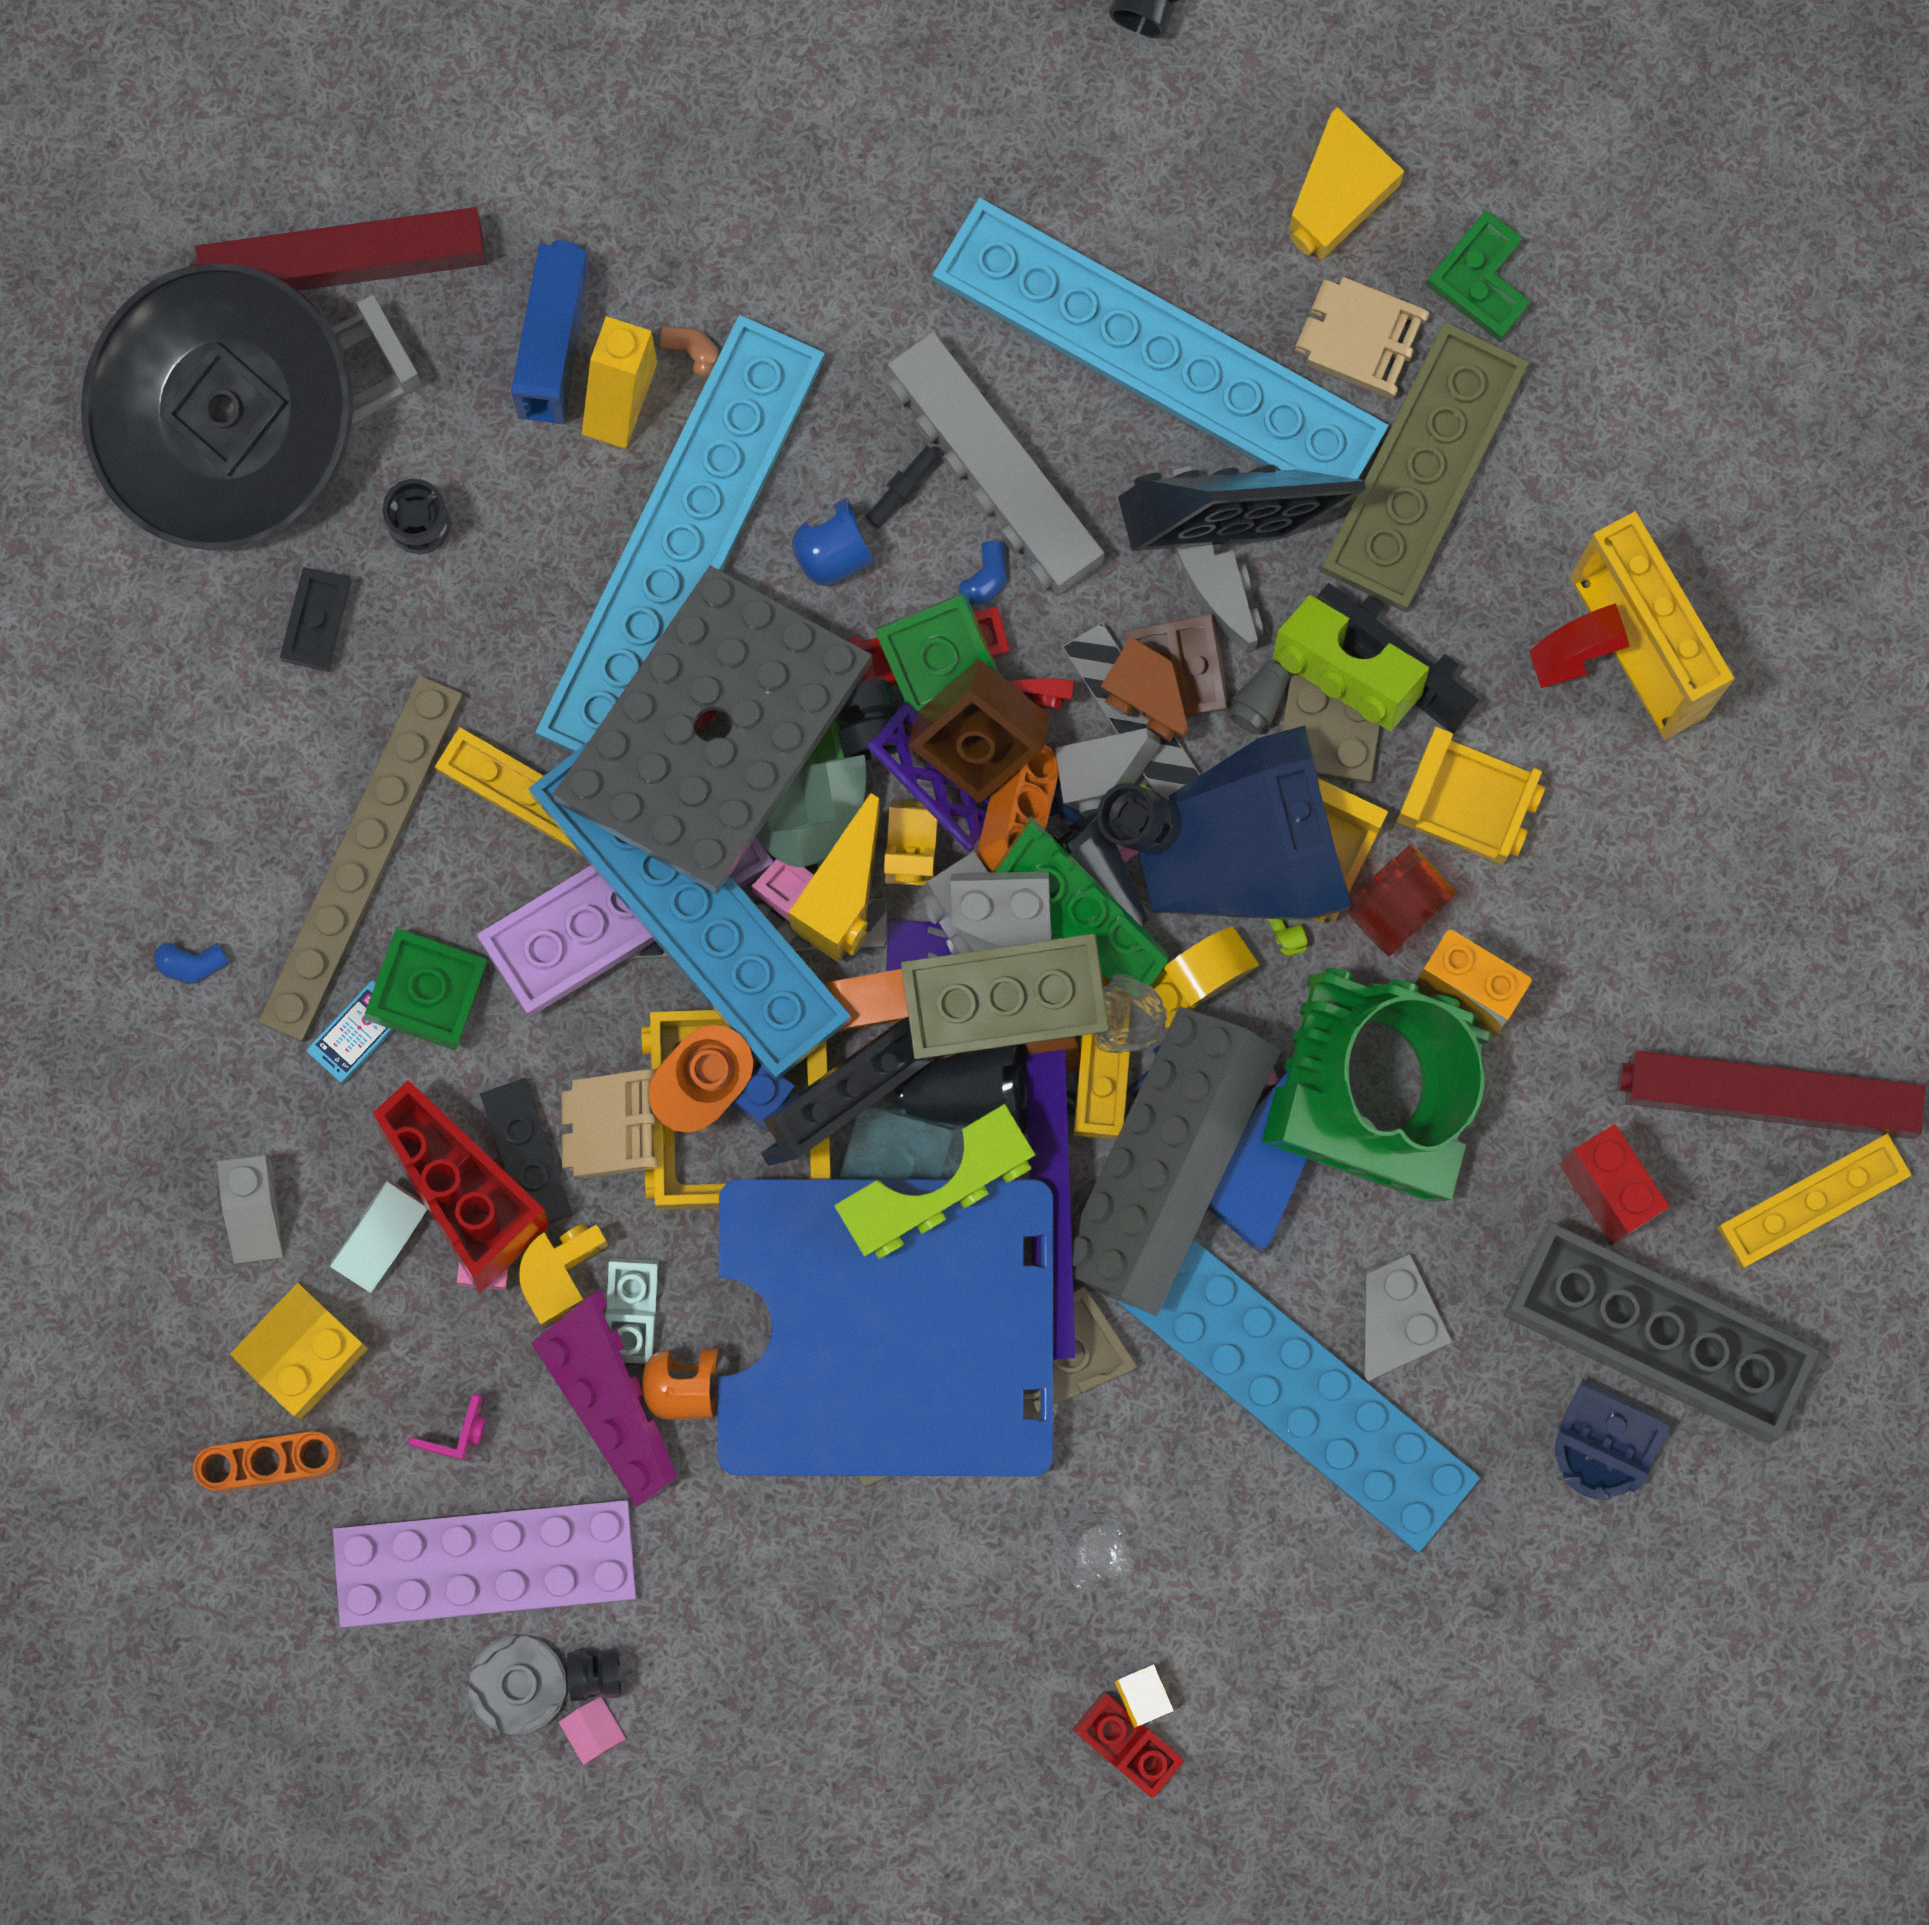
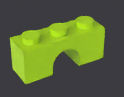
(1375, 687)

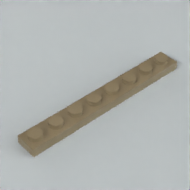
(361, 858)

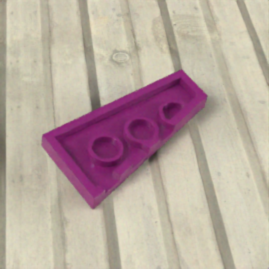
(593, 1378)

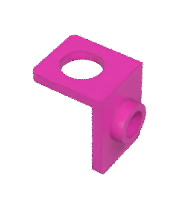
(471, 1434)

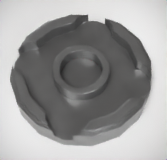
(536, 1691)

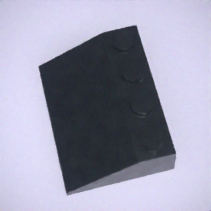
(1229, 506)

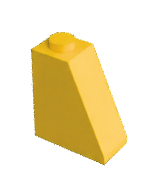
(1342, 187)
(618, 381)

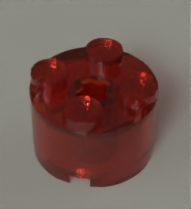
(1400, 900)

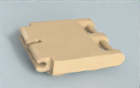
(1359, 335)
(609, 1125)

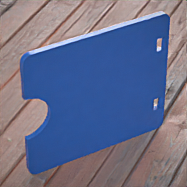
(895, 1356)

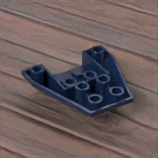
(1252, 839)

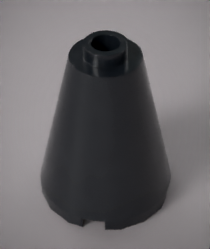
(1103, 863)
(968, 1087)

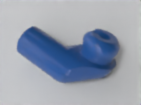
(991, 578)
(186, 966)

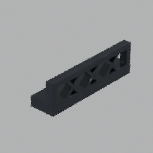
(842, 1094)

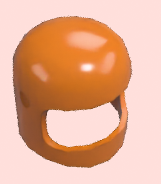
(675, 1397)

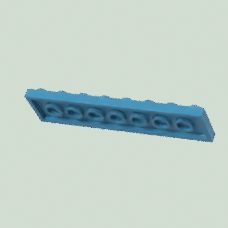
(713, 939)
(1309, 1399)

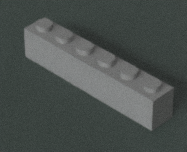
(994, 464)

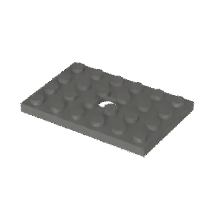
(700, 799)

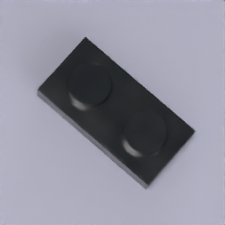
(315, 619)

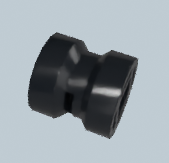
(582, 1675)

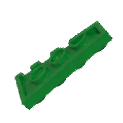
(1085, 907)

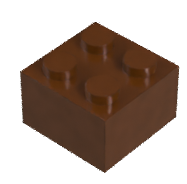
(979, 731)

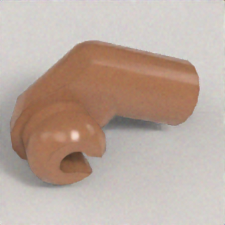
(693, 342)

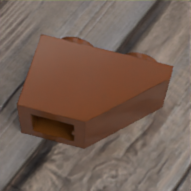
(1148, 685)

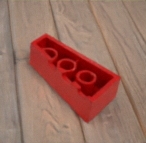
(467, 1194)

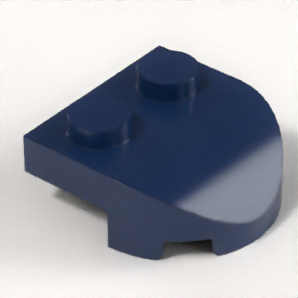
(1607, 1442)

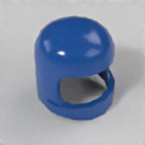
(831, 549)

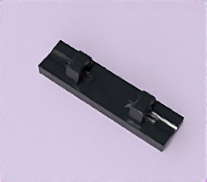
(1367, 637)

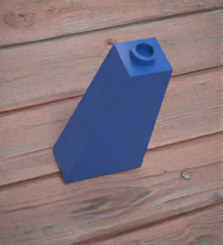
(550, 333)
(1256, 1182)

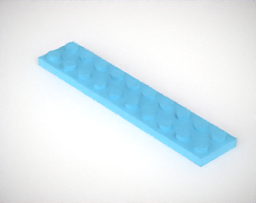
(1154, 348)
(687, 520)

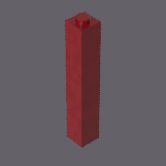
(359, 250)
(1773, 1094)

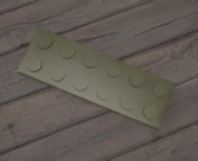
(1424, 466)

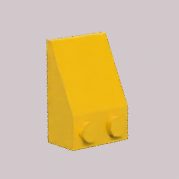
(836, 900)

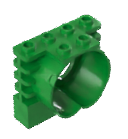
(1316, 1109)

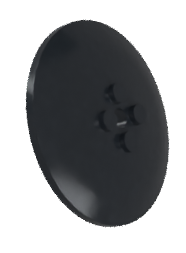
(156, 396)

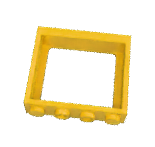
(1662, 628)
(659, 1039)

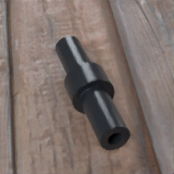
(902, 486)

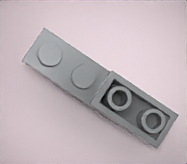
(1220, 589)

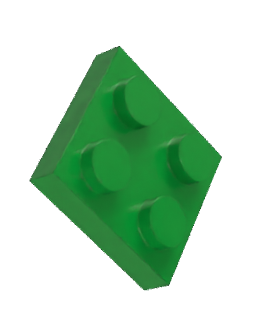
(933, 648)
(425, 989)

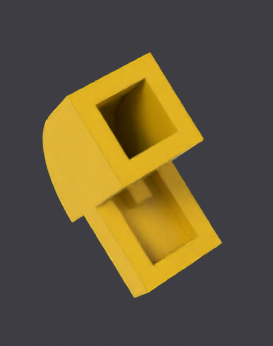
(910, 843)
(1204, 971)
(545, 1273)

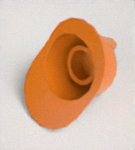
(700, 1078)

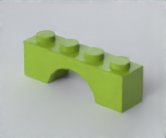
(880, 1214)

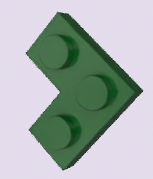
(1470, 280)

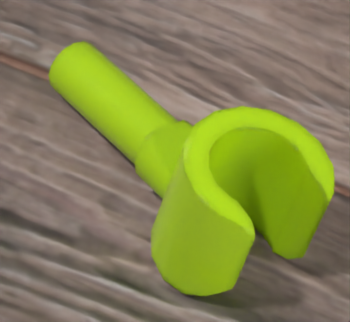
(1291, 938)

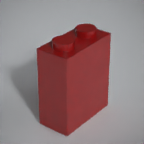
(1613, 1184)

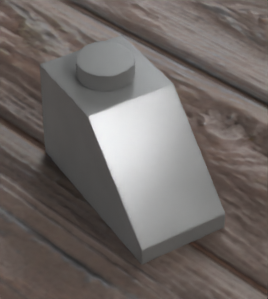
(1102, 763)
(250, 1208)

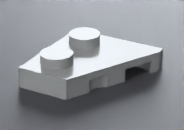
(1002, 906)
(1399, 1319)

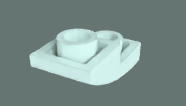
(379, 1235)
(633, 1305)

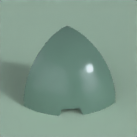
(815, 811)

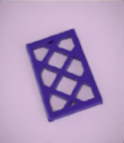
(894, 734)

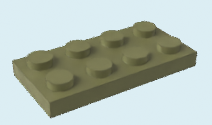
(1005, 996)

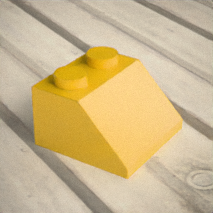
(298, 1351)

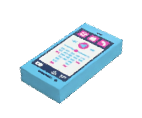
(349, 1039)

